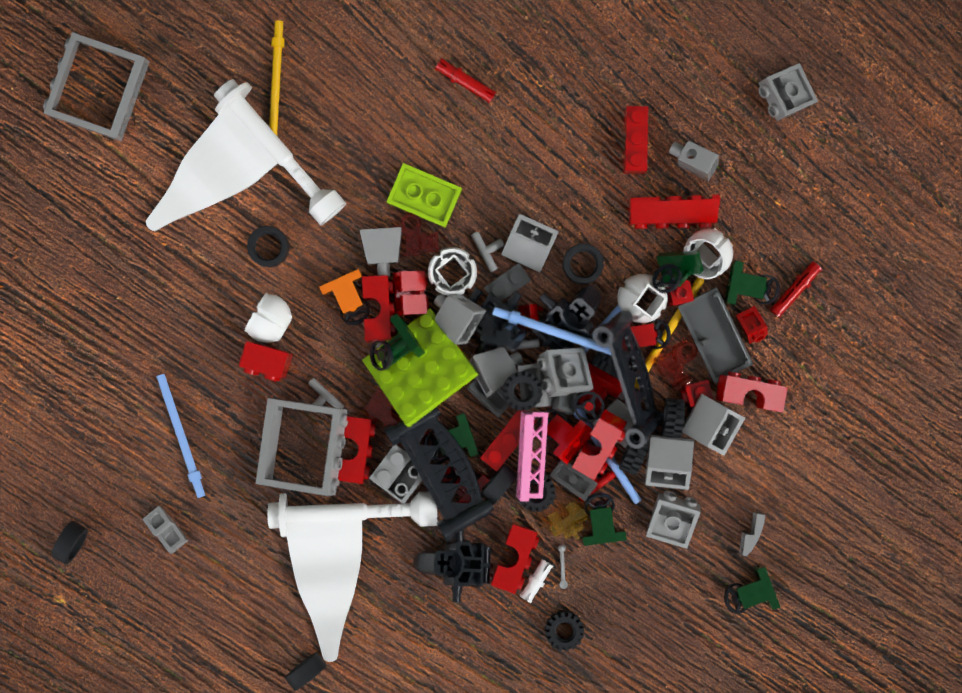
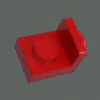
(680, 295)
(752, 325)
(692, 392)

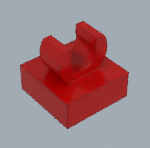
(530, 311)

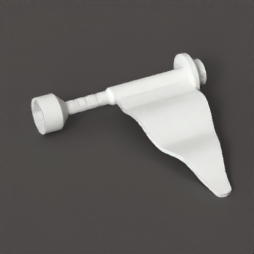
(230, 159)
(328, 553)

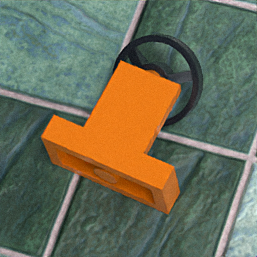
(347, 297)

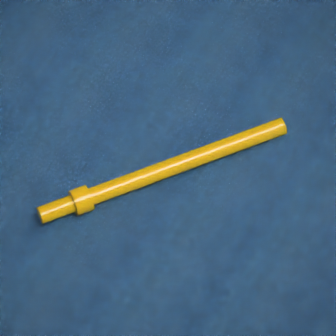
(277, 44)
(672, 325)

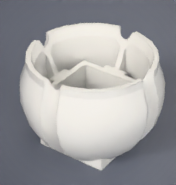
(439, 261)
(712, 265)
(633, 291)
(270, 320)

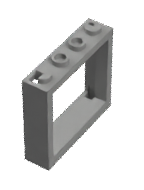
(129, 96)
(270, 442)

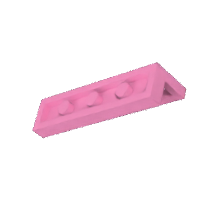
(526, 454)

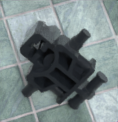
(569, 316)
(496, 330)
(459, 563)

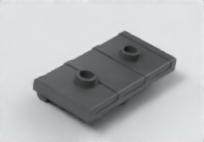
(715, 334)

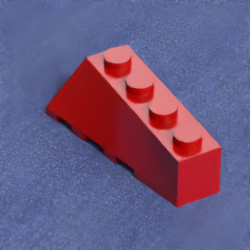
(674, 211)

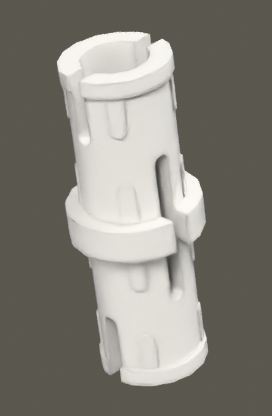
(536, 580)

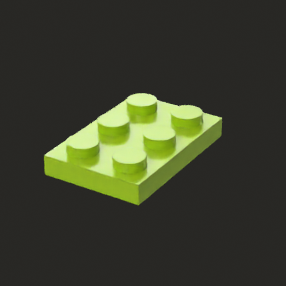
(424, 195)

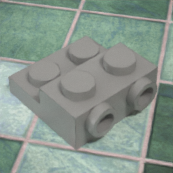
(787, 92)
(564, 371)
(673, 519)

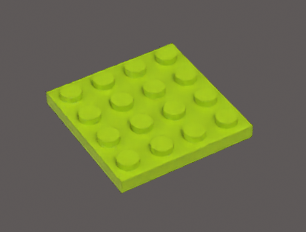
(423, 382)

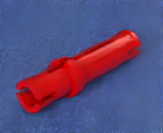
(466, 81)
(800, 284)

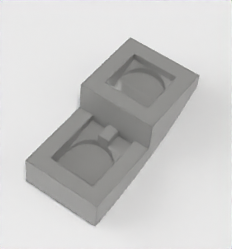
(165, 529)
(749, 540)

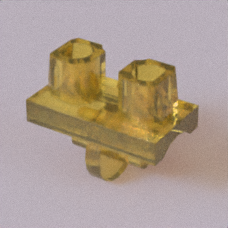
(576, 516)

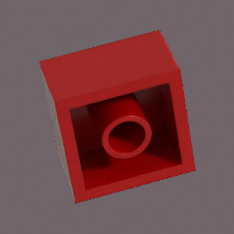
(265, 360)

